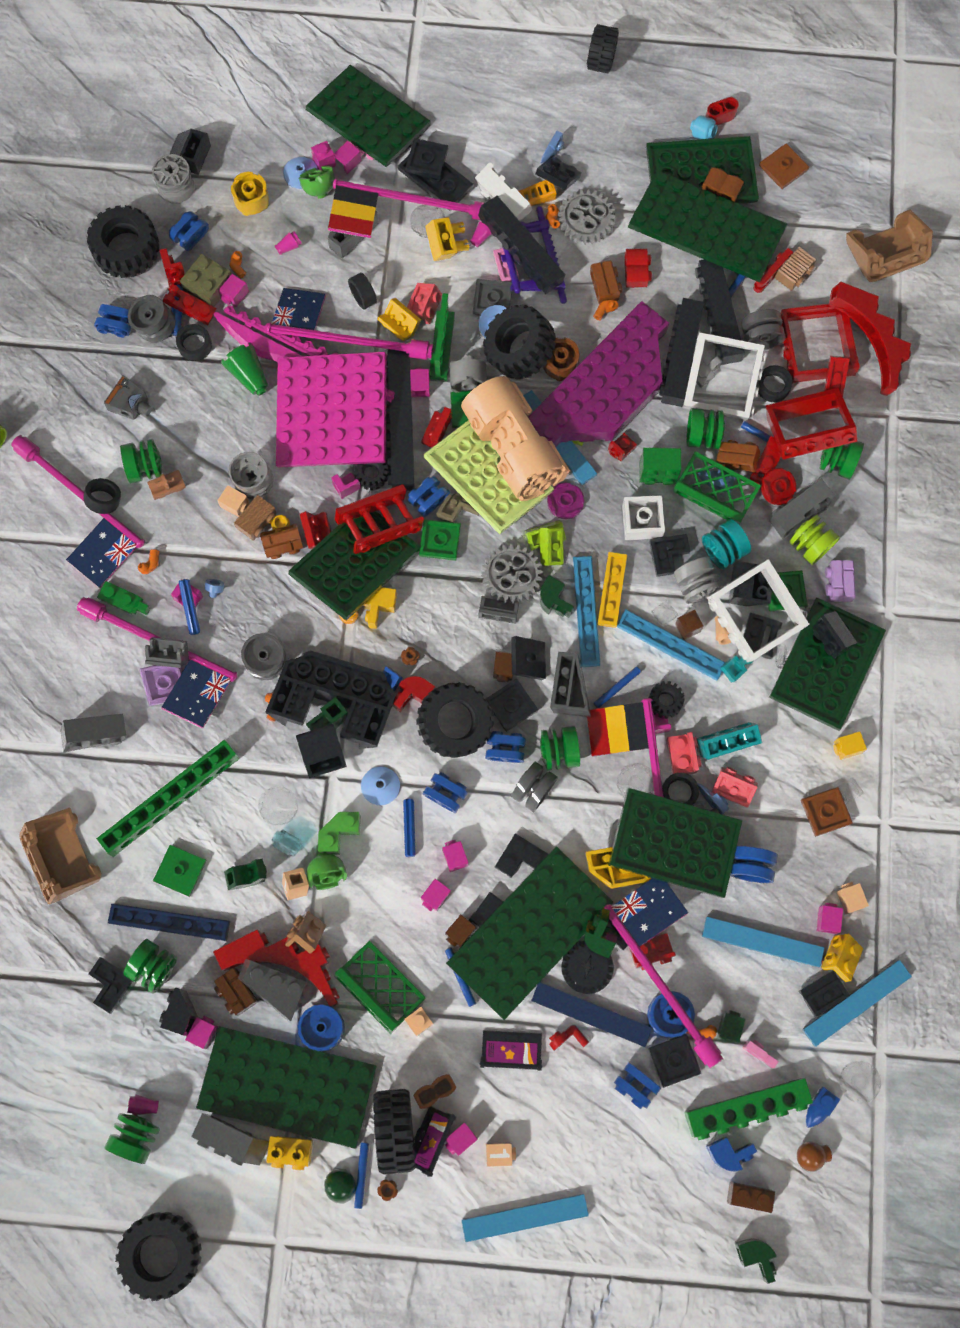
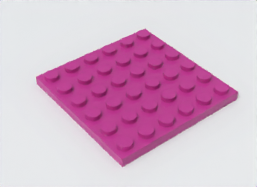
(331, 410)

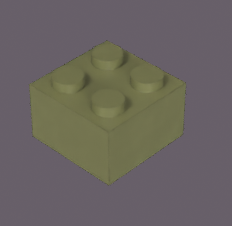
(205, 280)

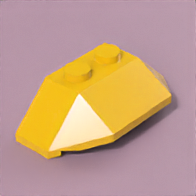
(611, 876)

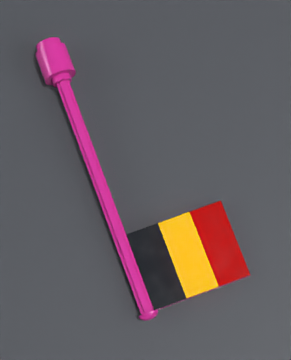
(356, 206)
(626, 730)

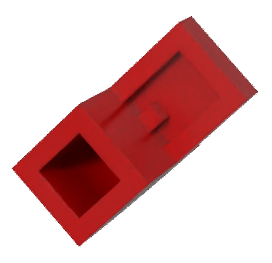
(412, 687)

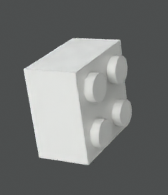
(643, 517)

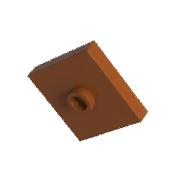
(784, 166)
(826, 811)

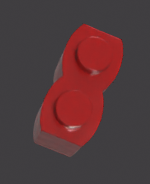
(637, 268)

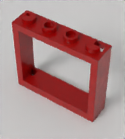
(813, 312)
(807, 405)

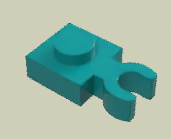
(734, 668)

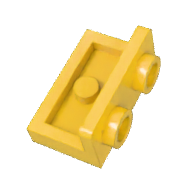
(399, 320)
(843, 956)

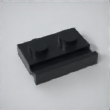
(824, 993)

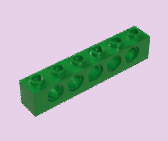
(797, 1088)

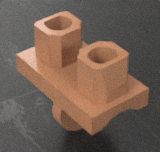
(166, 484)

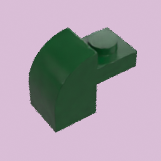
(549, 597)
(330, 713)
(246, 875)
(598, 936)
(756, 1251)

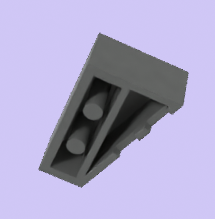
(92, 732)

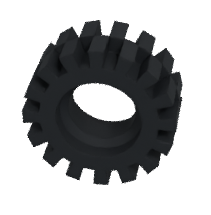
(371, 482)
(672, 690)

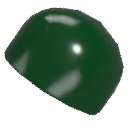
(340, 1186)

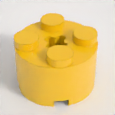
(250, 193)

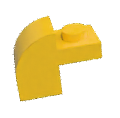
(382, 600)

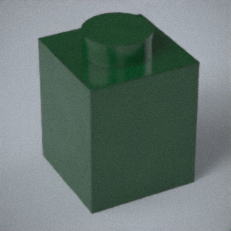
(731, 1026)

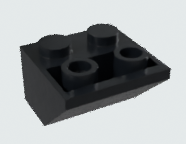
(193, 147)
(753, 590)
(833, 634)
(321, 751)
(179, 1013)

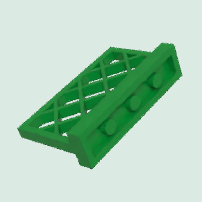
(442, 341)
(708, 502)
(364, 995)

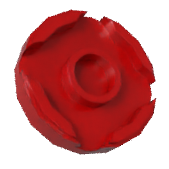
(778, 486)

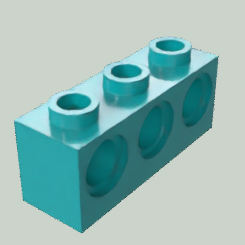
(729, 740)

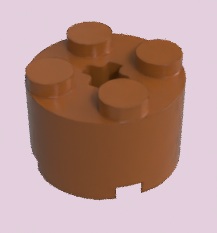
(564, 359)

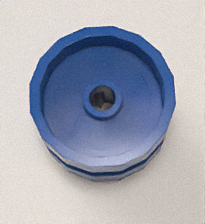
(754, 864)
(659, 1019)
(311, 1020)

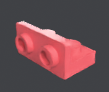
(425, 301)
(683, 753)
(735, 786)

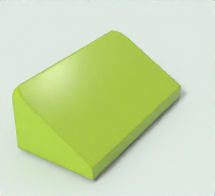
(533, 534)
(551, 546)

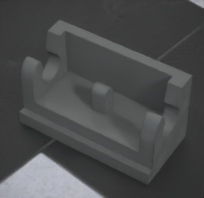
(498, 610)
(166, 652)

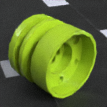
(814, 539)

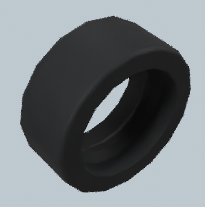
(362, 290)
(193, 329)
(782, 373)
(103, 485)
(686, 778)

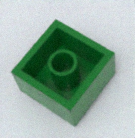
(660, 466)

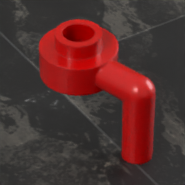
(559, 1038)

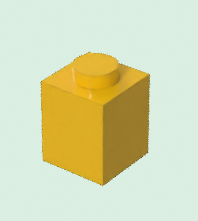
(849, 745)

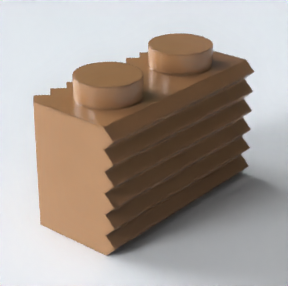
(795, 269)
(255, 517)

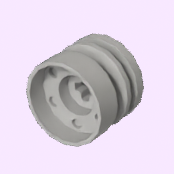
(173, 178)
(247, 466)
(698, 579)

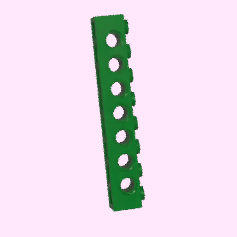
(167, 798)

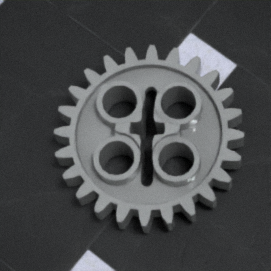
(586, 216)
(506, 558)

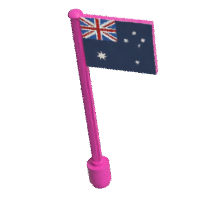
(299, 314)
(106, 544)
(199, 684)
(641, 918)

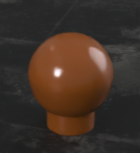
(813, 1156)

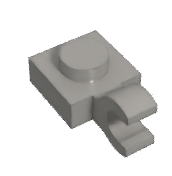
(706, 372)

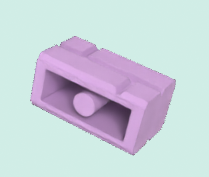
(840, 580)

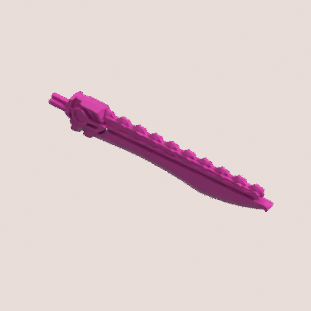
(265, 347)

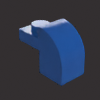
(726, 1157)

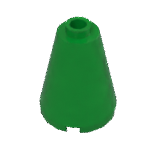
(246, 368)

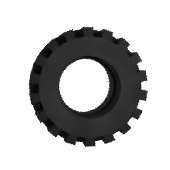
(602, 48)

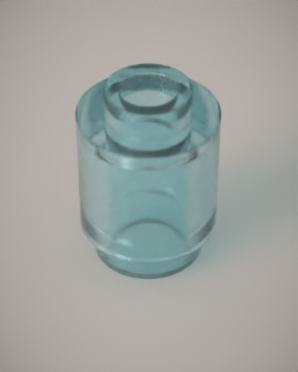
(286, 843)

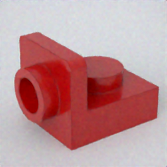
(621, 447)

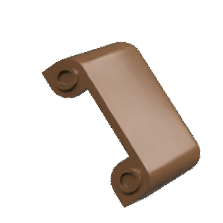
(893, 249)
(57, 855)

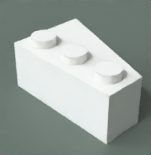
(493, 184)

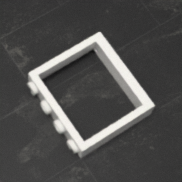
(756, 375)
(782, 594)

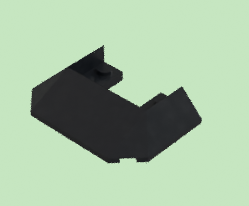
(326, 677)

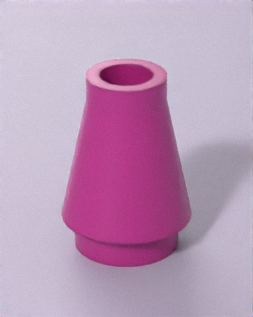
(480, 235)
(288, 243)
(140, 1105)

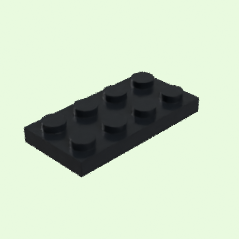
(450, 187)

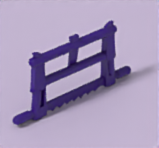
(534, 227)

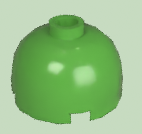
(317, 182)
(325, 871)

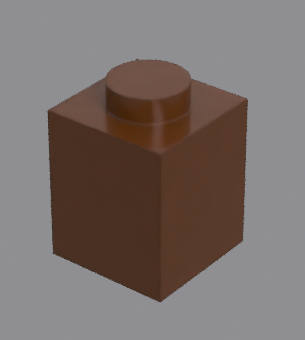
(689, 624)
(503, 667)
(459, 931)

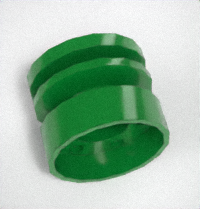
(705, 428)
(843, 457)
(140, 461)
(560, 748)
(153, 967)
(132, 1138)

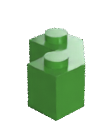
(341, 824)

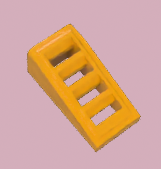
(541, 186)

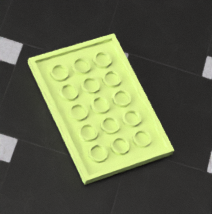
(473, 472)

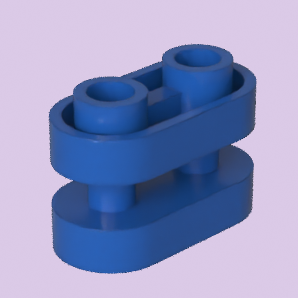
(188, 230)
(113, 320)
(428, 486)
(514, 740)
(456, 790)
(639, 1098)

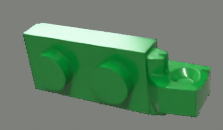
(122, 599)

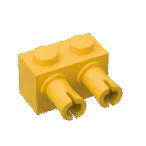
(442, 240)
(289, 1152)

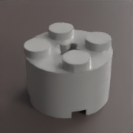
(467, 374)

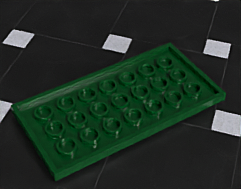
(707, 226)
(529, 933)
(286, 1087)

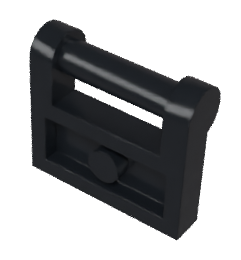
(755, 631)

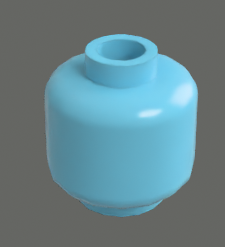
(703, 127)

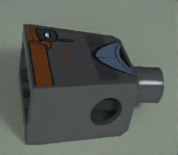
(127, 399)

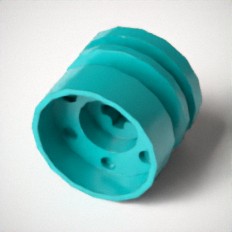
(726, 544)

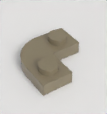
(452, 507)

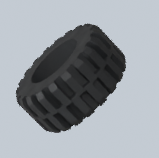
(116, 222)
(506, 329)
(479, 712)
(393, 1131)
(130, 1262)

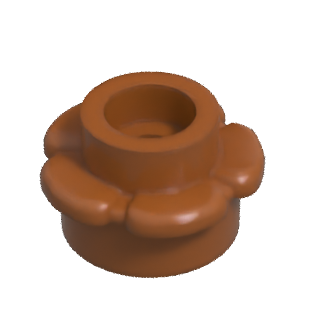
(410, 651)
(381, 1190)

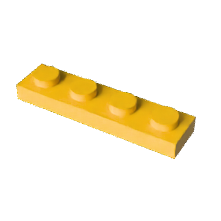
(612, 590)

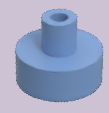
(214, 586)

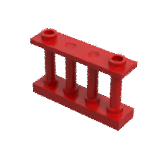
(378, 502)

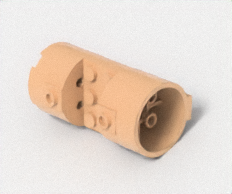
(501, 416)

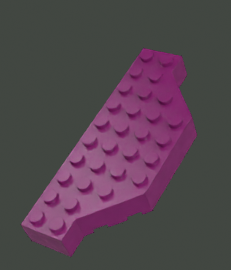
(608, 384)

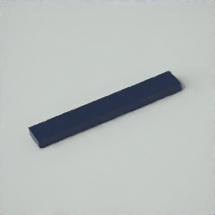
(168, 922)
(591, 1014)

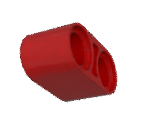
(723, 110)

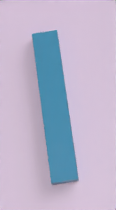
(569, 452)
(586, 611)
(670, 644)
(763, 942)
(857, 1003)
(524, 1217)

